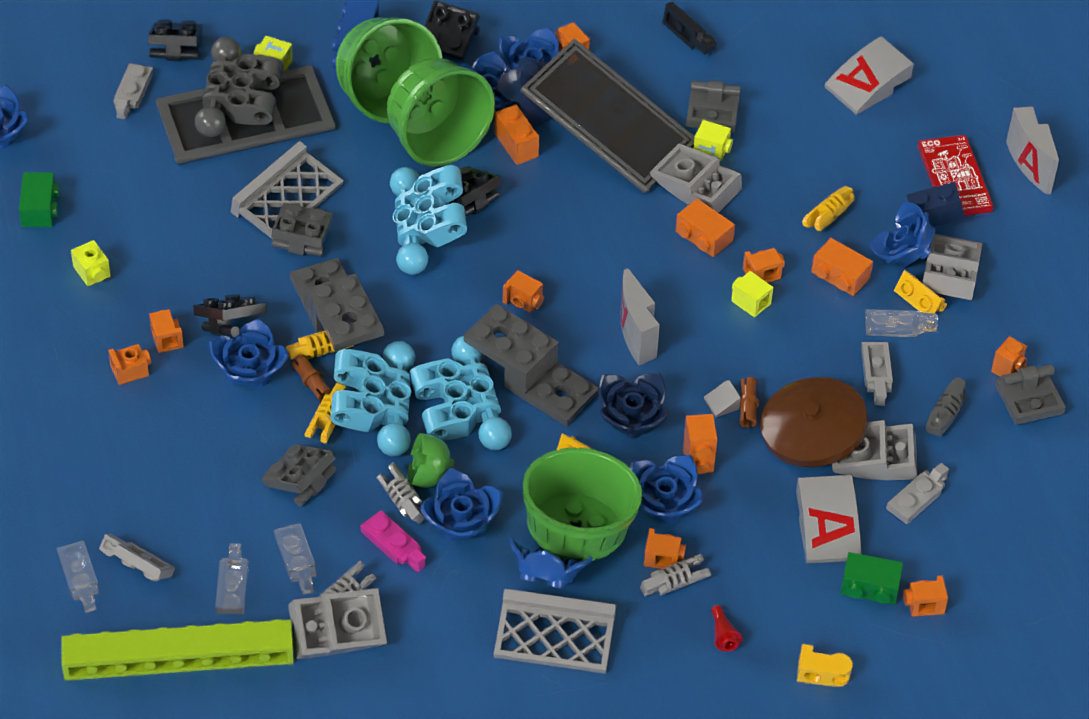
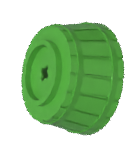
(399, 46)
(450, 119)
(584, 489)

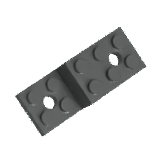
(335, 302)
(531, 364)

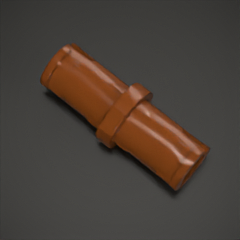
(311, 377)
(749, 402)

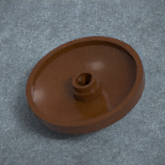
(814, 422)

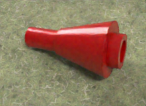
(726, 635)

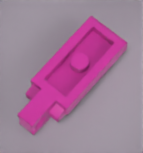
(393, 541)

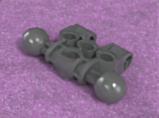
(234, 87)

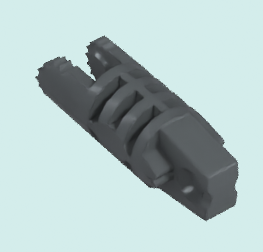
(946, 407)

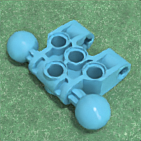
(423, 213)
(381, 394)
(474, 399)

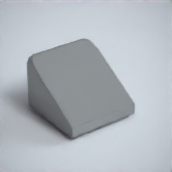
(723, 399)

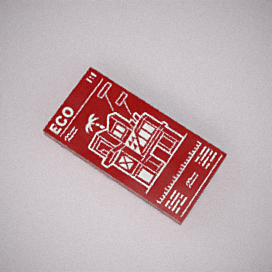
(953, 161)

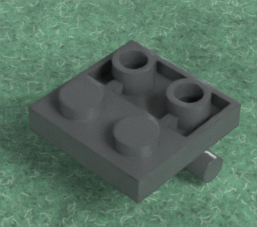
(713, 103)
(301, 229)
(1030, 394)
(301, 471)

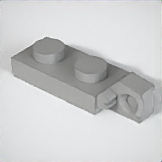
(132, 89)
(877, 370)
(918, 494)
(136, 557)

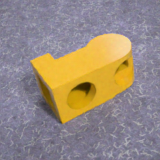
(823, 668)

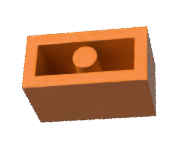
(516, 134)
(705, 227)
(842, 266)
(701, 441)

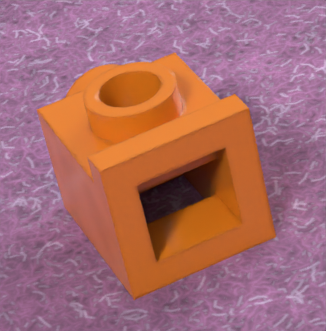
(570, 32)
(764, 264)
(523, 292)
(165, 331)
(1009, 357)
(129, 363)
(663, 550)
(926, 597)

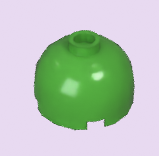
(429, 461)

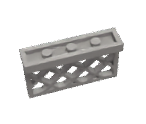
(274, 175)
(554, 608)

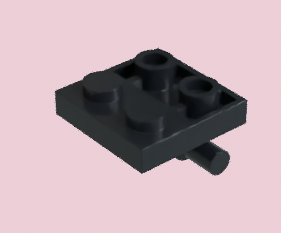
(452, 28)
(174, 37)
(477, 189)
(222, 311)

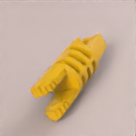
(829, 209)
(312, 346)
(322, 416)

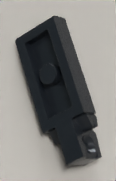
(687, 29)

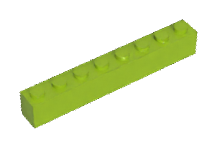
(177, 649)

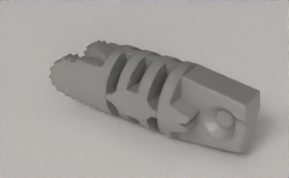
(402, 494)
(674, 577)
(348, 583)

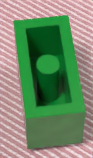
(38, 199)
(871, 578)

